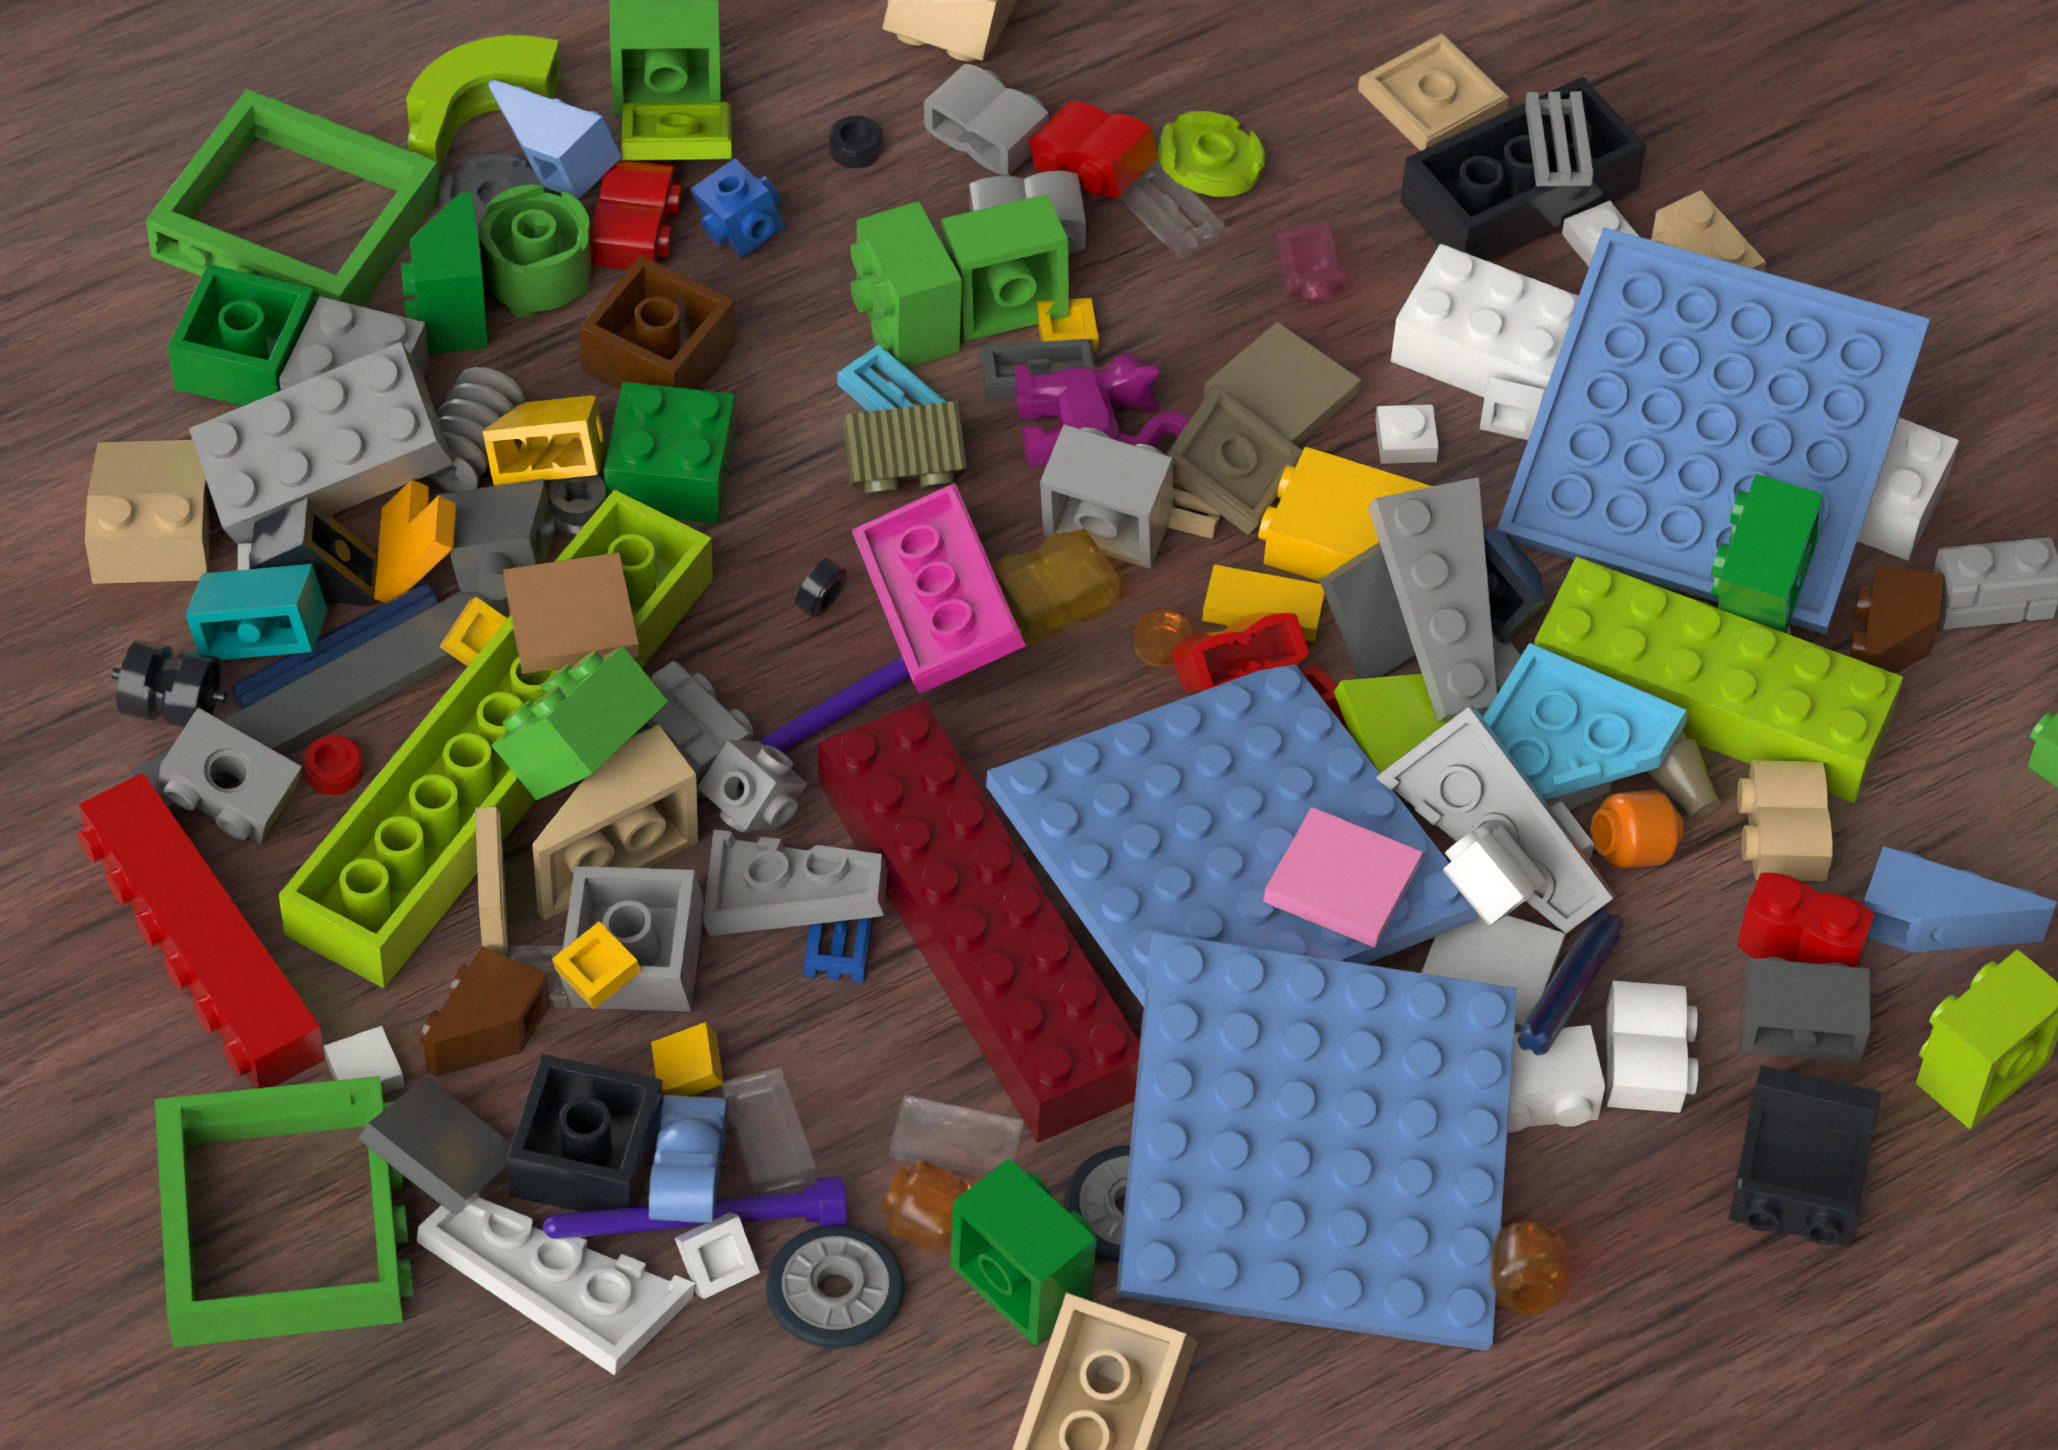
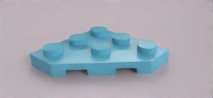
(1578, 725)

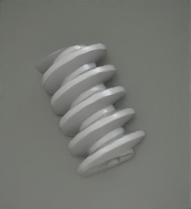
(469, 408)

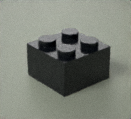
(584, 1136)

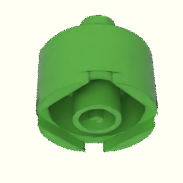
(535, 249)

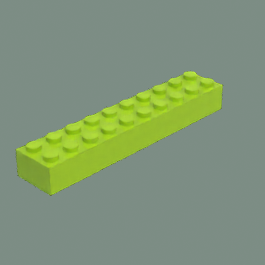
(412, 832)

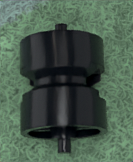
(160, 683)

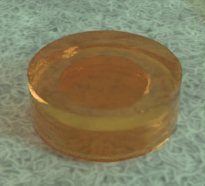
(1158, 634)

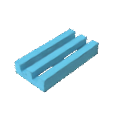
(874, 392)

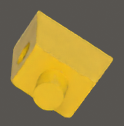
(557, 436)

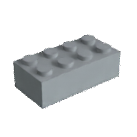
(323, 441)

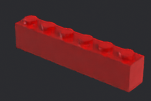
(200, 932)

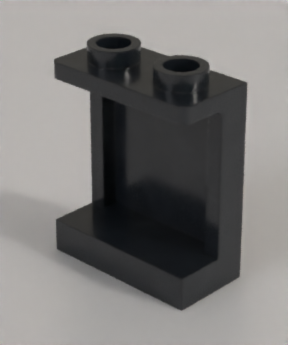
(1804, 1156)

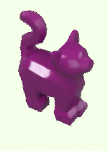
(1086, 398)

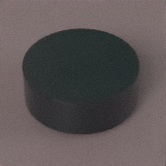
(855, 142)
(821, 587)

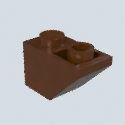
(1898, 617)
(488, 1013)

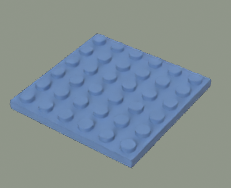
(1688, 386)
(1191, 811)
(1318, 1142)

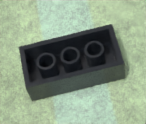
(1482, 187)

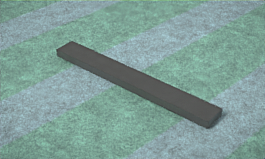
(343, 686)

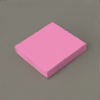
(1342, 877)

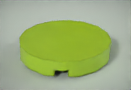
(1211, 154)

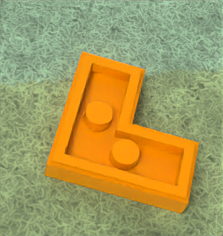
(412, 539)

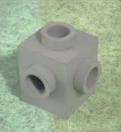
(753, 786)

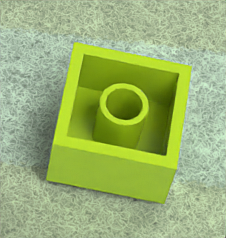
(1990, 1038)

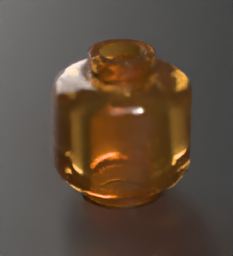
(922, 1204)
(1529, 1268)

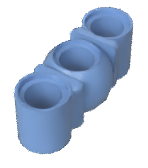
(688, 1159)

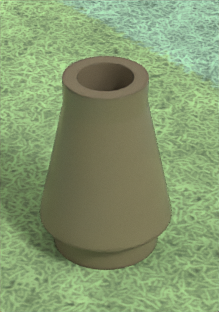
(1687, 779)

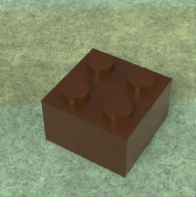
(657, 330)

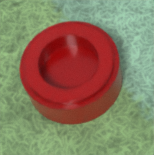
(333, 765)

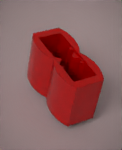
(1099, 147)
(634, 214)
(1244, 647)
(1801, 926)

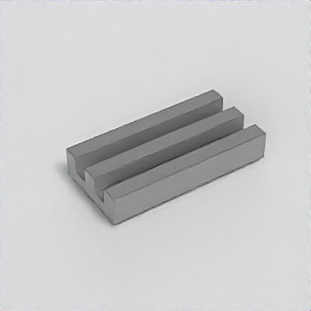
(1556, 109)

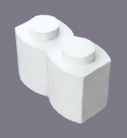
(1492, 872)
(1648, 1047)

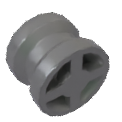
(575, 502)

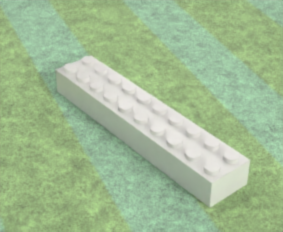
(1488, 322)

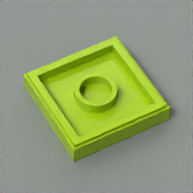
(676, 131)
(1387, 715)

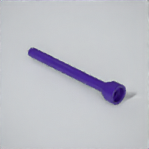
(838, 706)
(819, 1203)

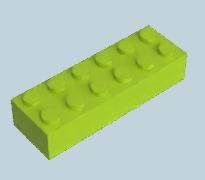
(1740, 681)

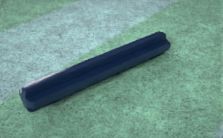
(333, 645)
(1570, 982)

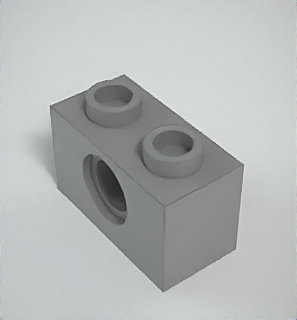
(214, 747)

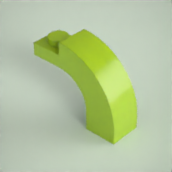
(457, 86)

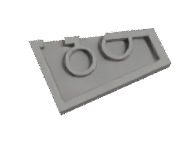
(783, 887)

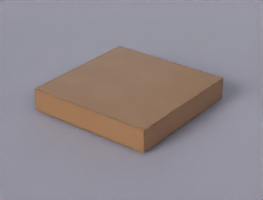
(569, 610)

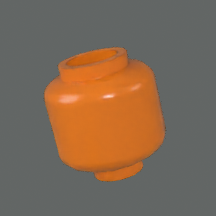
(1636, 829)

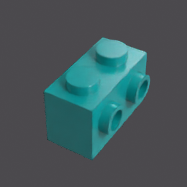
(257, 612)

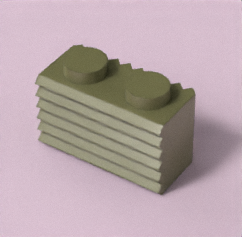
(903, 446)

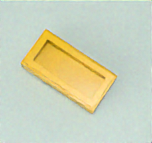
(1243, 592)

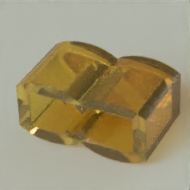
(1057, 584)

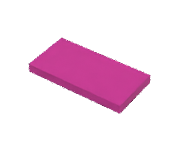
(937, 588)

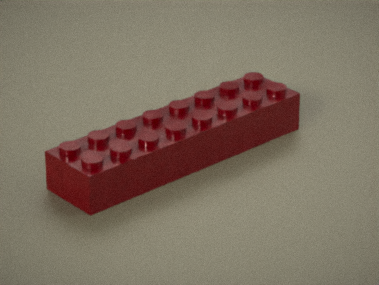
(982, 921)

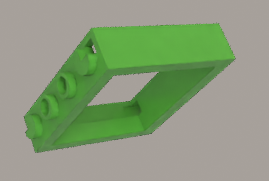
(317, 138)
(267, 1114)

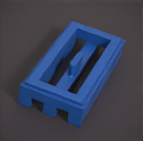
(835, 962)

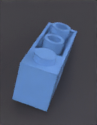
(561, 142)
(1945, 908)

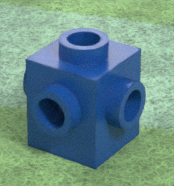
(738, 208)

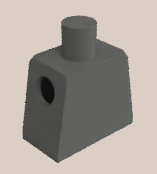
(499, 531)

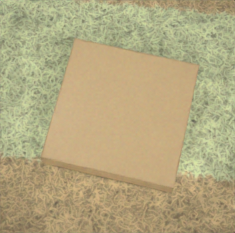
(1433, 92)
(491, 880)

